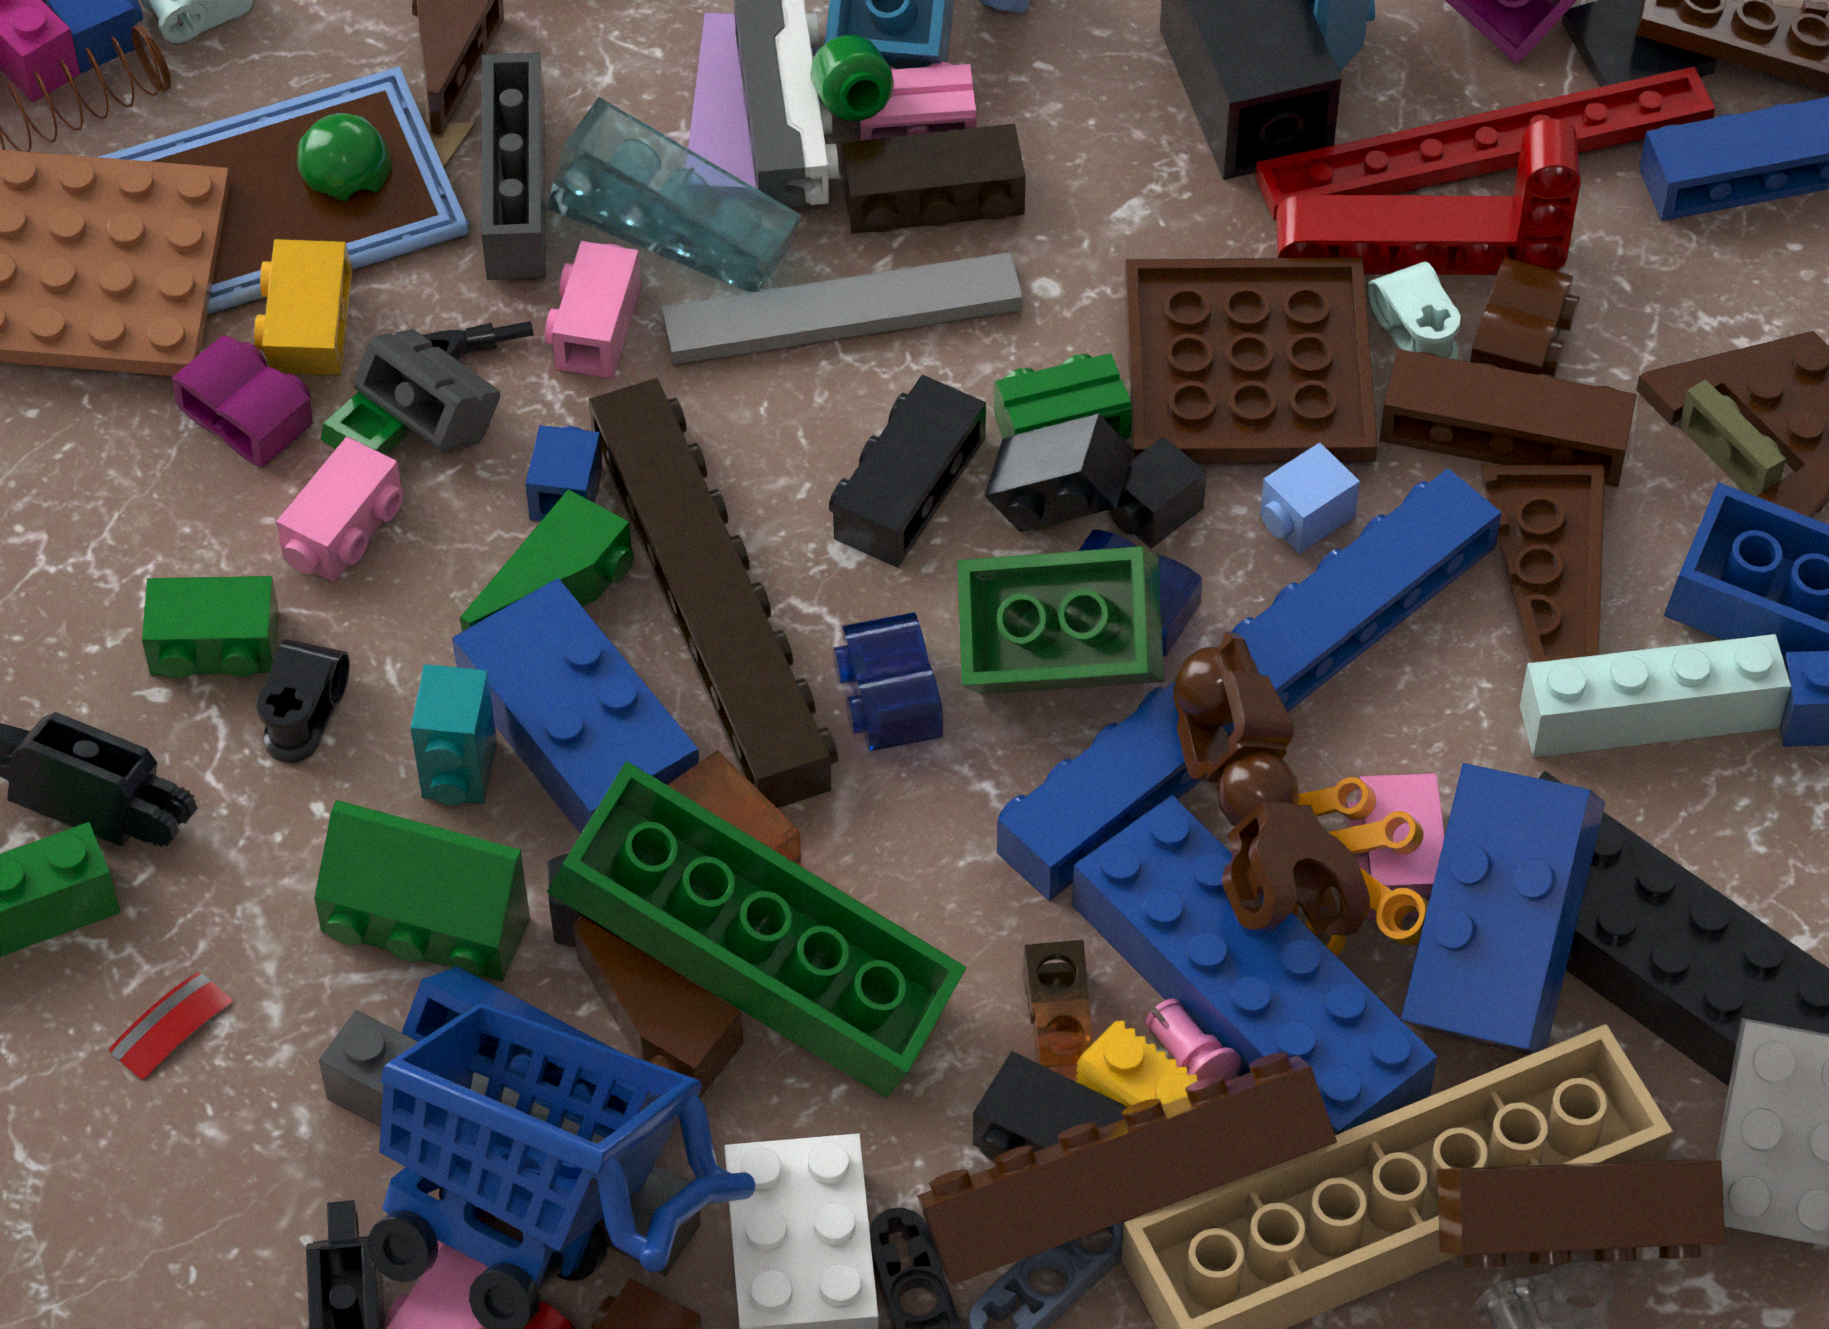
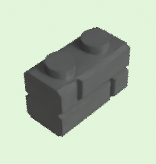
(426, 389)

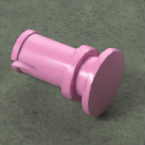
(1189, 1045)

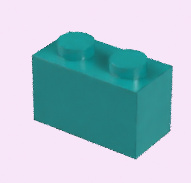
(454, 734)

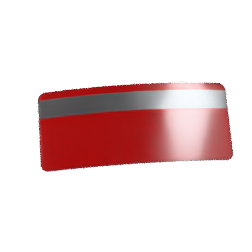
(168, 1024)

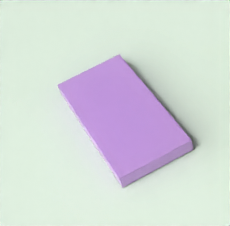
(719, 110)

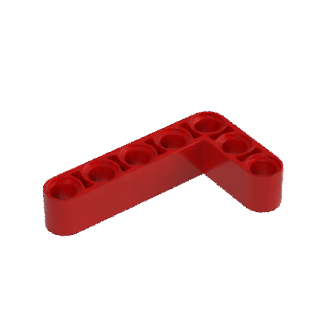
(1449, 231)

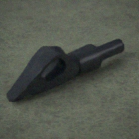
(477, 338)

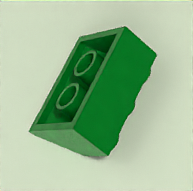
(421, 891)

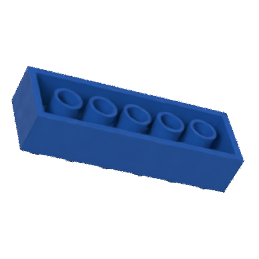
(1258, 991)

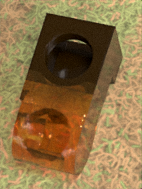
(1058, 1001)

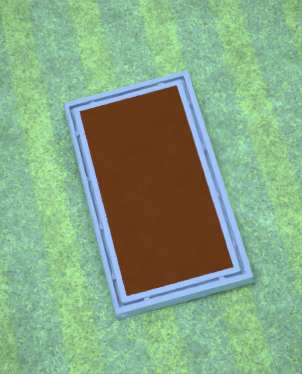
(274, 201)

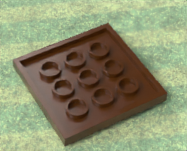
(1250, 358)

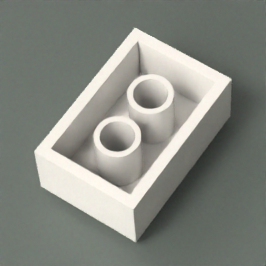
(803, 1235)

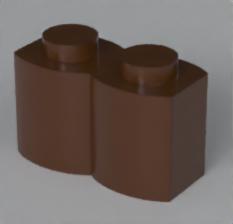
(1525, 319)

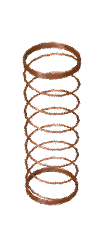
(154, 77)

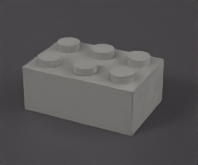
(1777, 1133)

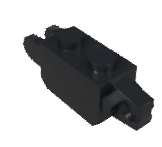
(93, 778)
(341, 1277)

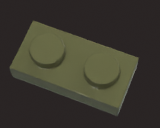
(1730, 439)

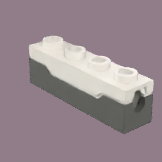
(782, 103)

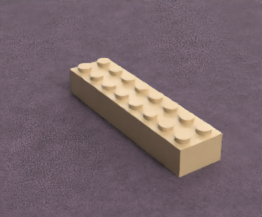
(1368, 1206)

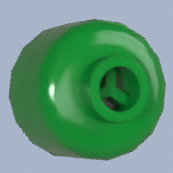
(852, 78)

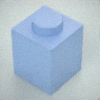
(1309, 498)

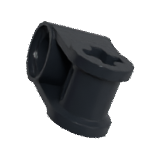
(300, 698)

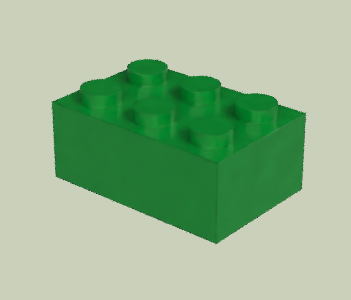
(1060, 620)

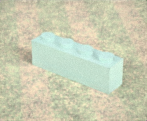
(1654, 695)

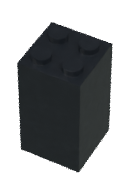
(1254, 77)

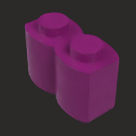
(243, 399)

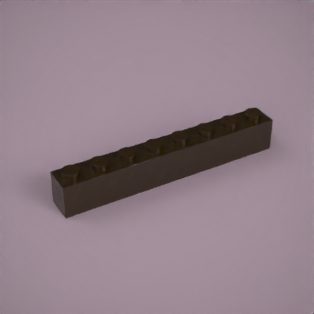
(711, 595)

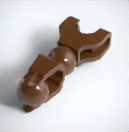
(1274, 839)

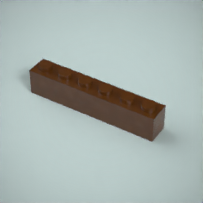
(1125, 1167)

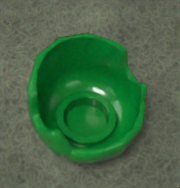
(343, 156)

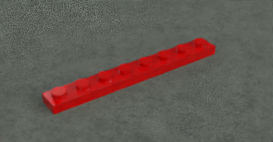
(1484, 140)

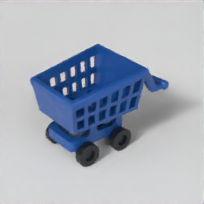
(479, 1152)

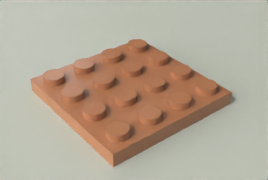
(106, 260)

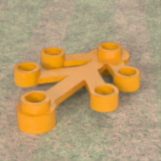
(1388, 904)

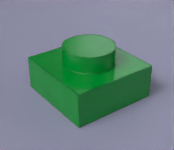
(364, 423)

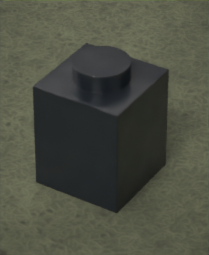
(1159, 493)

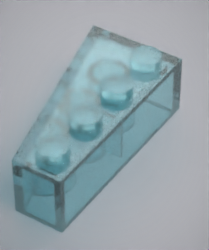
(669, 200)

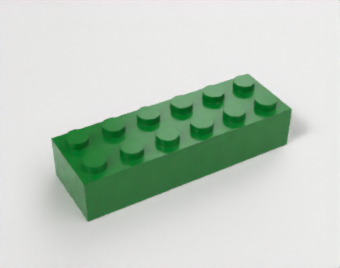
(757, 930)

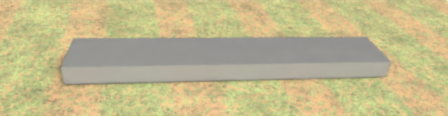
(842, 308)

